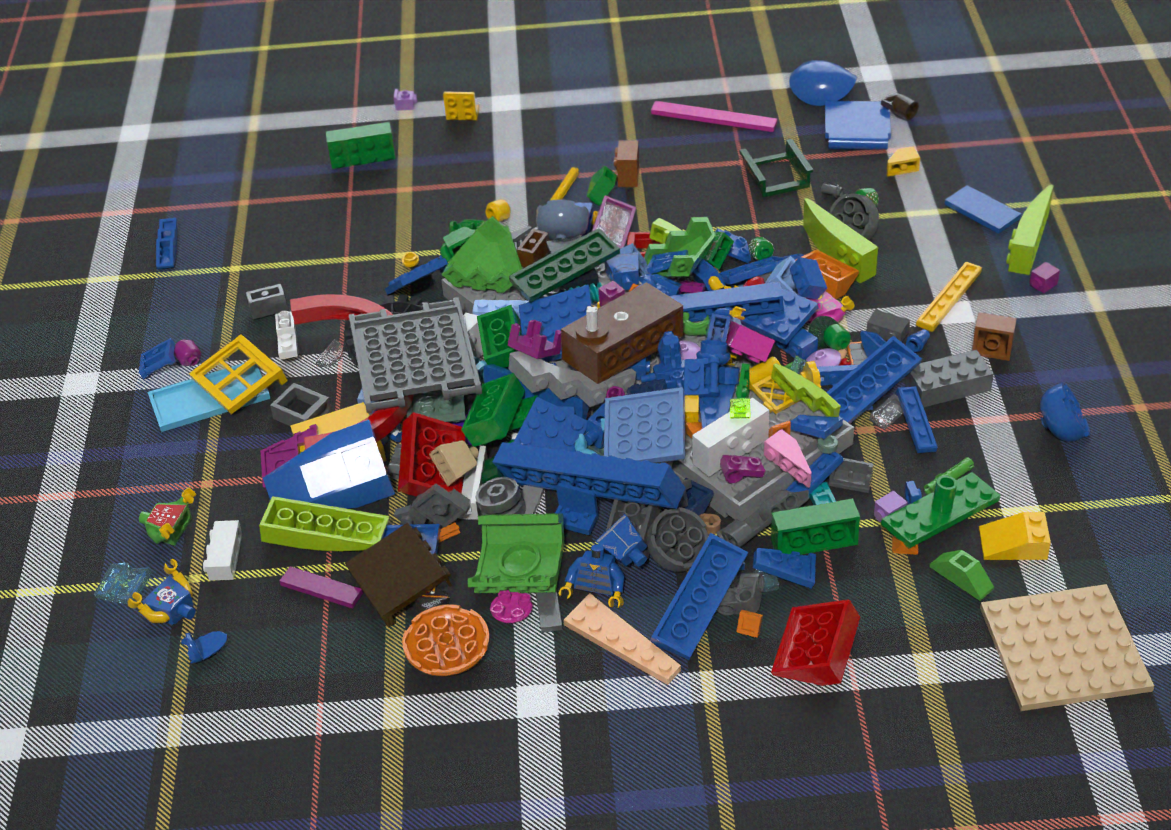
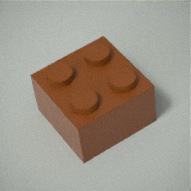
(627, 163)
(994, 336)

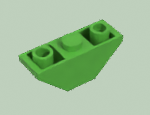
(964, 572)

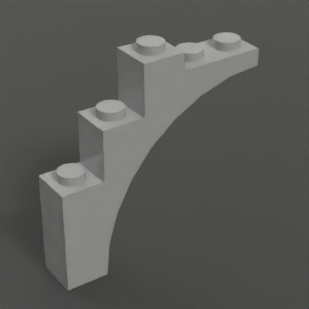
(565, 382)

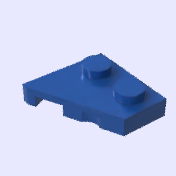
(816, 425)

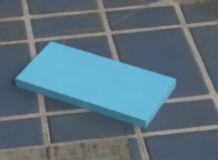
(189, 403)

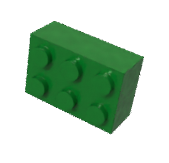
(494, 335)

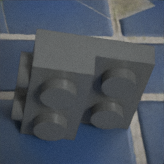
(441, 506)

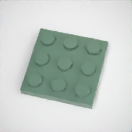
(434, 406)

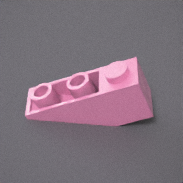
(786, 453)

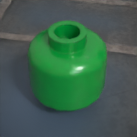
(837, 337)

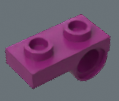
(736, 467)

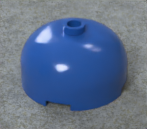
(1063, 414)

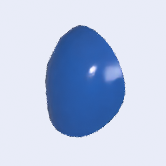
(821, 82)

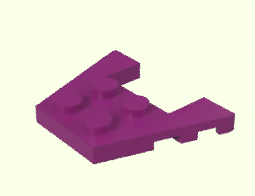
(283, 451)

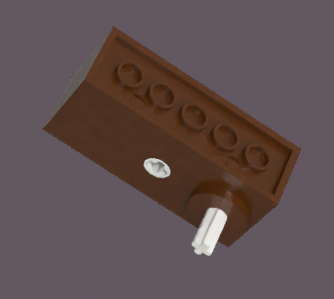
(620, 332)

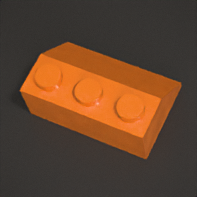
(837, 274)

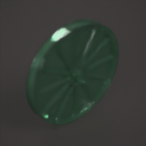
(819, 326)

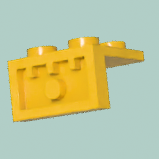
(460, 106)

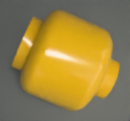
(498, 209)

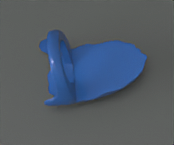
(204, 646)

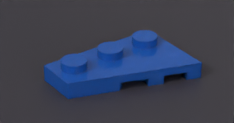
(790, 567)

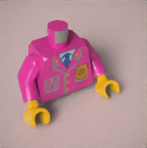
(831, 307)

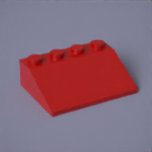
(419, 439)
(817, 643)

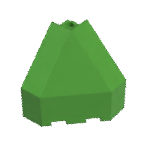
(696, 239)
(485, 259)

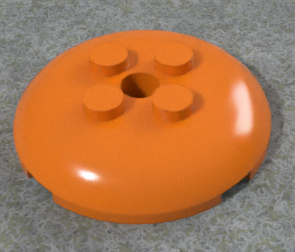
(441, 625)

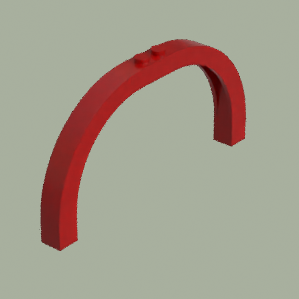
(339, 307)

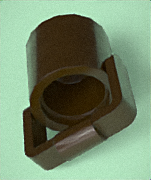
(901, 105)

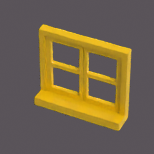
(255, 356)

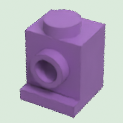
(404, 100)

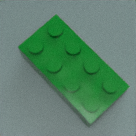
(360, 145)
(493, 410)
(816, 527)

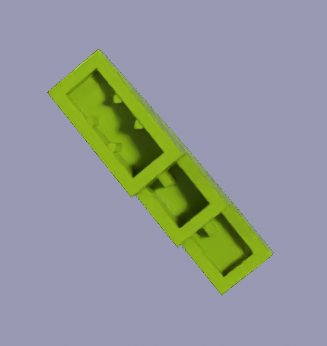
(803, 389)

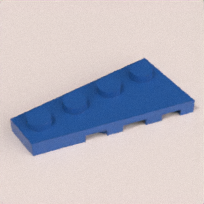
(715, 407)

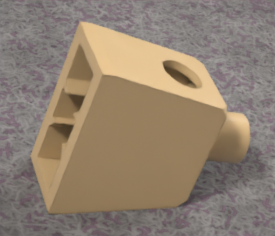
(454, 460)

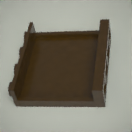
(397, 571)

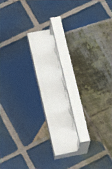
(472, 483)

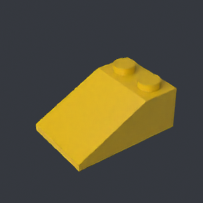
(1016, 537)

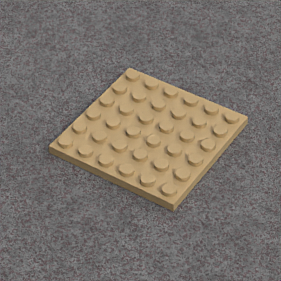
(1065, 647)

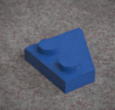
(662, 261)

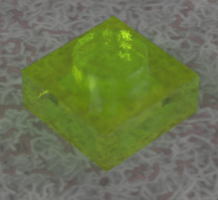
(739, 408)

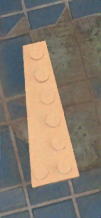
(612, 633)

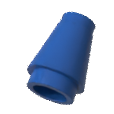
(917, 340)

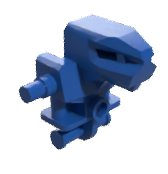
(670, 363)

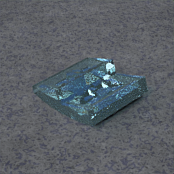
(121, 583)

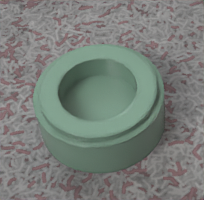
(828, 444)

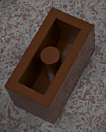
(533, 247)

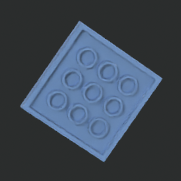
(646, 426)

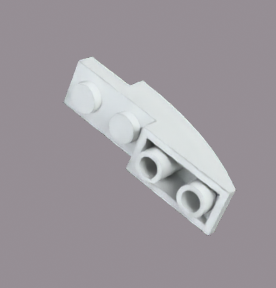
(286, 335)

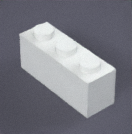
(223, 550)

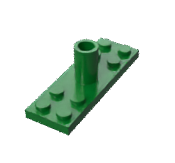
(941, 509)

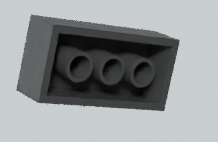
(950, 378)

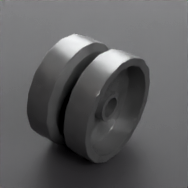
(500, 497)

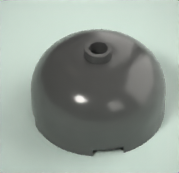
(857, 213)
(676, 539)

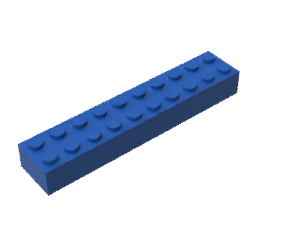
(604, 475)

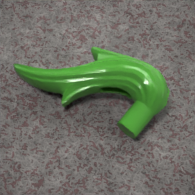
(691, 328)

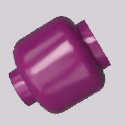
(187, 352)

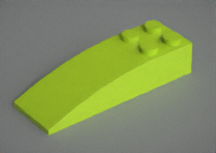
(1029, 233)
(840, 240)
(320, 526)

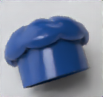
(712, 348)

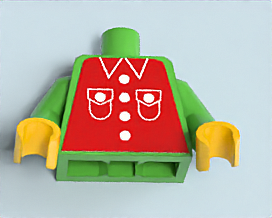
(168, 520)

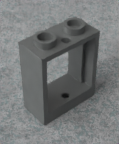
(319, 402)

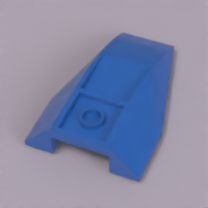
(335, 471)

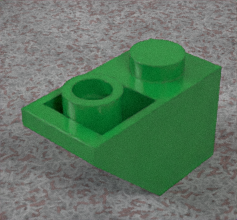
(601, 185)

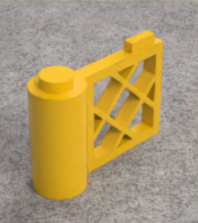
(761, 377)

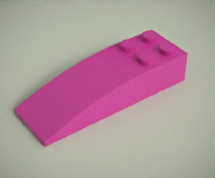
(748, 341)

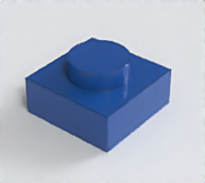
(911, 492)

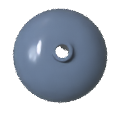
(562, 219)

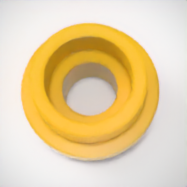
(410, 259)

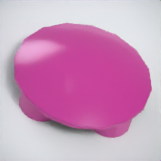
(511, 606)

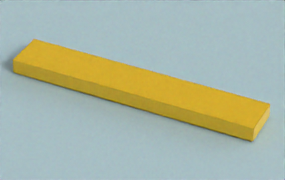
(948, 296)

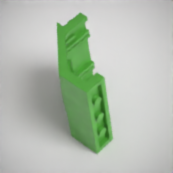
(519, 553)

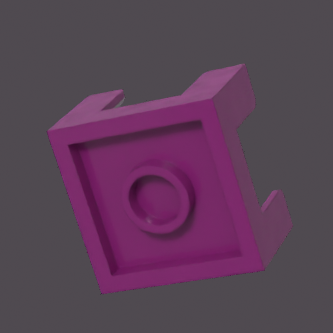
(533, 343)

